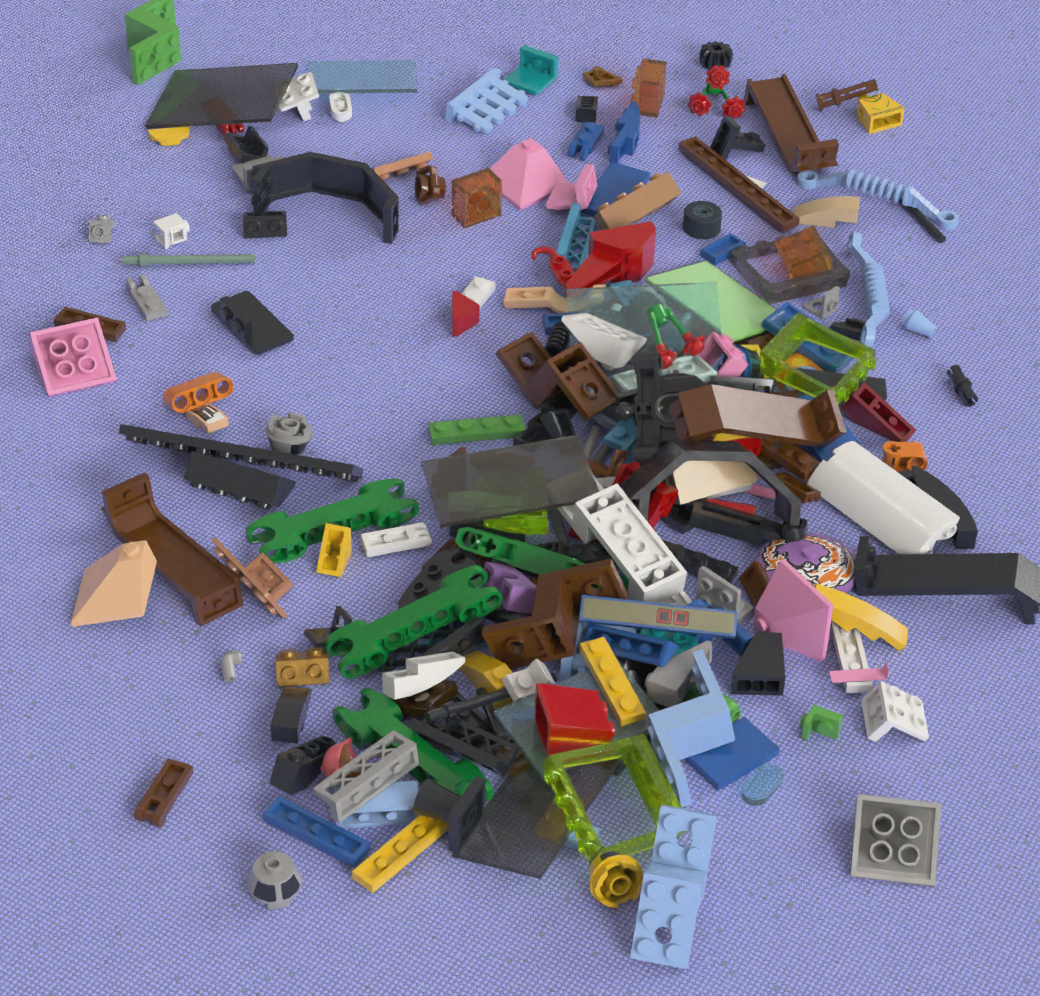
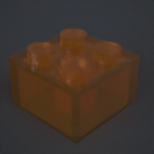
(649, 86)
(476, 197)
(803, 253)

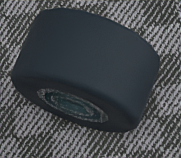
(702, 219)

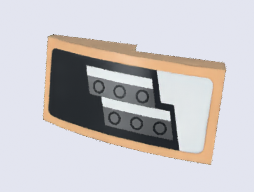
(208, 418)

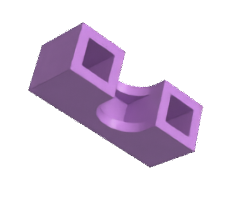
(515, 588)

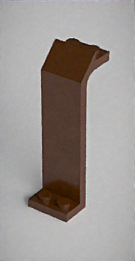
(790, 125)
(757, 415)
(180, 559)

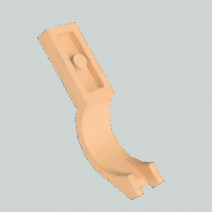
(536, 298)

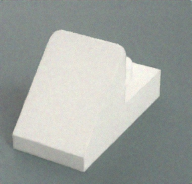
(524, 682)

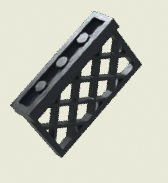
(457, 640)

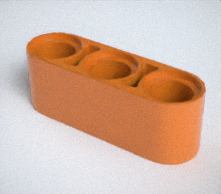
(188, 389)

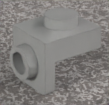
(101, 228)

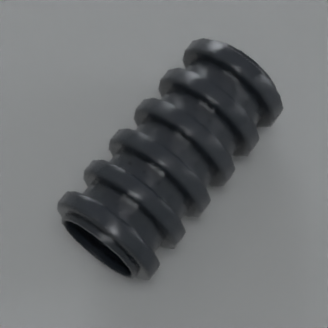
(557, 339)

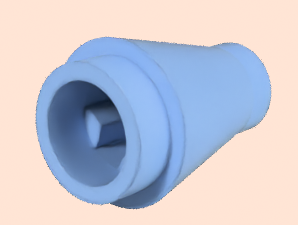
(918, 323)

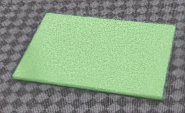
(738, 306)

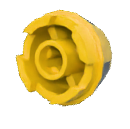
(615, 878)

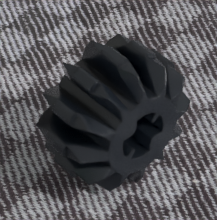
(715, 54)

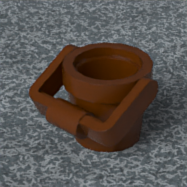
(430, 186)

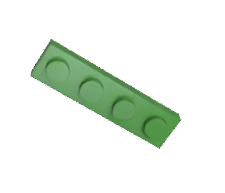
(475, 429)

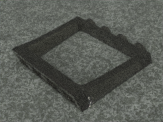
(790, 288)

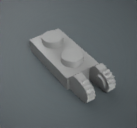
(146, 299)

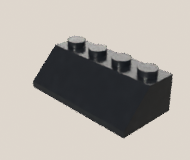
(238, 480)

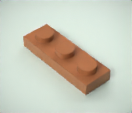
(401, 167)

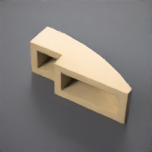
(828, 210)

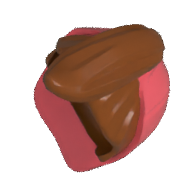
(337, 757)

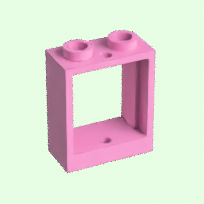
(715, 346)

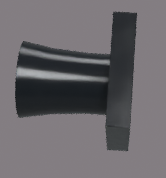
(460, 812)

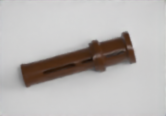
(870, 85)

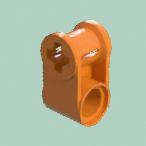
(904, 455)

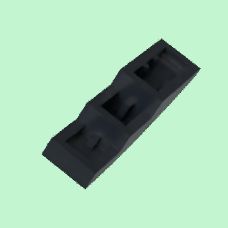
(535, 430)

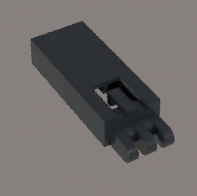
(733, 523)

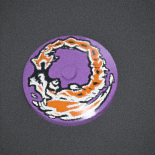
(815, 558)

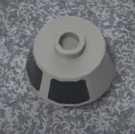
(289, 433)
(274, 880)

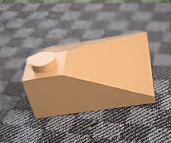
(116, 585)

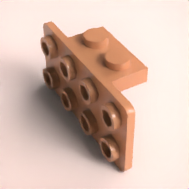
(261, 574)

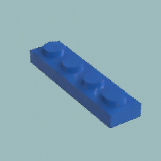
(316, 831)

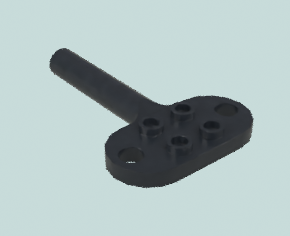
(438, 568)

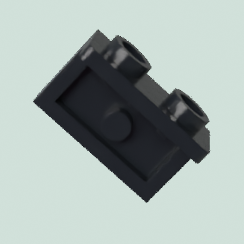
(247, 147)

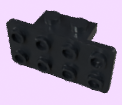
(252, 322)

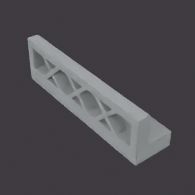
(373, 777)

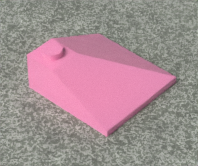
(527, 174)
(72, 357)
(795, 610)

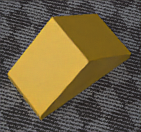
(334, 550)

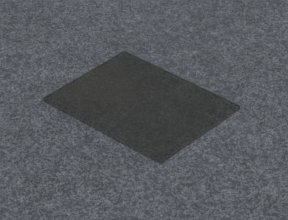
(222, 96)

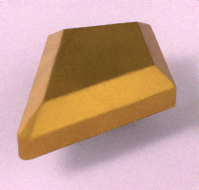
(599, 77)

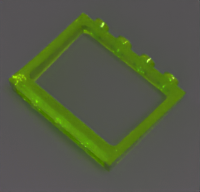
(803, 329)
(645, 773)

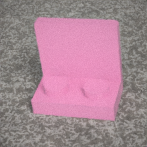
(580, 192)

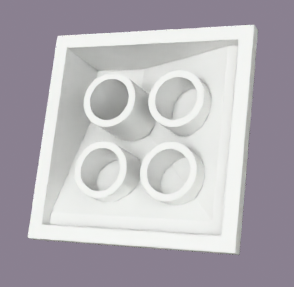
(604, 340)

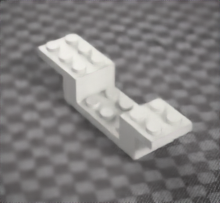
(632, 544)

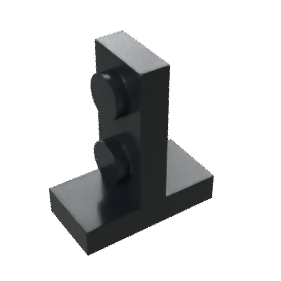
(729, 137)

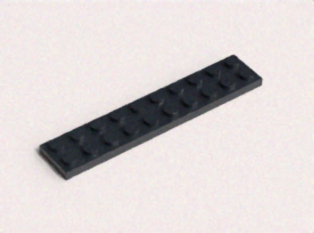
(234, 451)

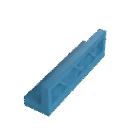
(571, 232)

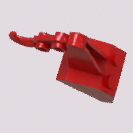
(612, 256)

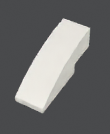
(420, 674)

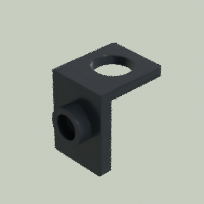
(319, 635)

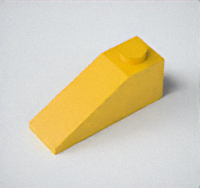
(486, 673)

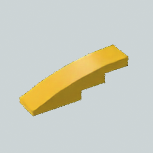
(872, 622)

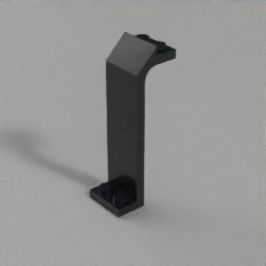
(948, 575)

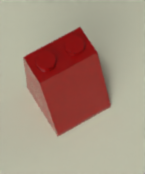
(570, 718)

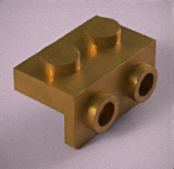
(302, 667)

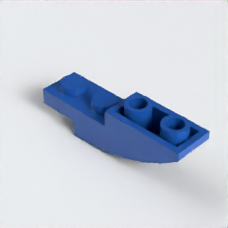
(627, 134)

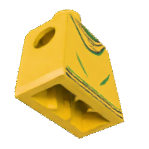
(879, 112)

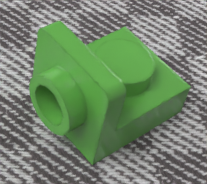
(821, 721)

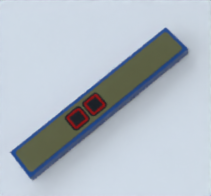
(658, 616)

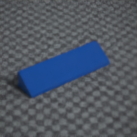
(633, 645)

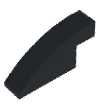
(966, 530)

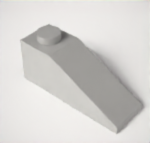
(672, 682)

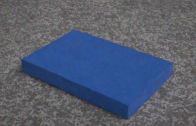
(733, 760)

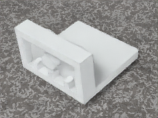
(890, 707)

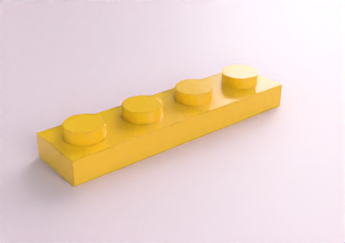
(612, 681)
(398, 852)

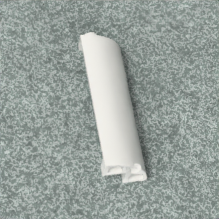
(882, 500)

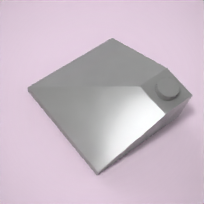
(895, 840)

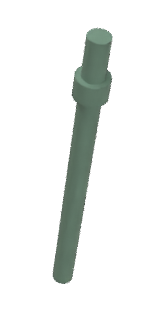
(144, 259)

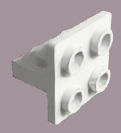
(299, 94)

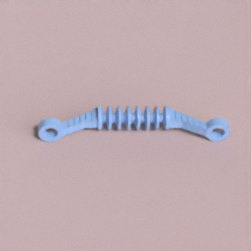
(944, 219)
(874, 288)

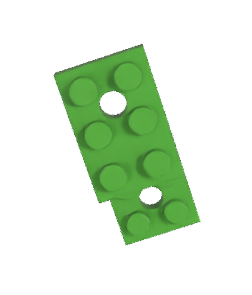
(152, 39)

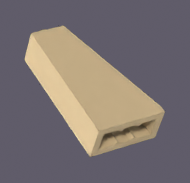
(708, 478)

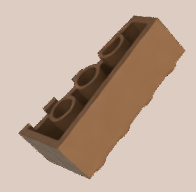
(637, 205)

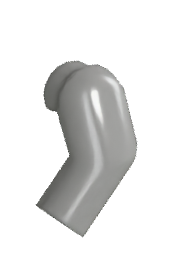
(227, 665)

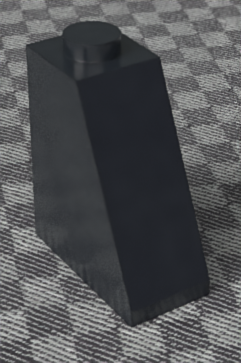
(761, 667)

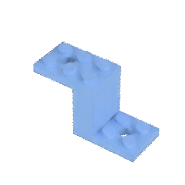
(690, 727)
(673, 887)

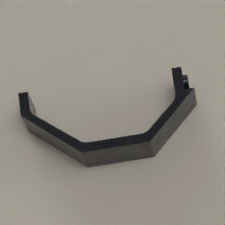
(329, 177)
(676, 452)

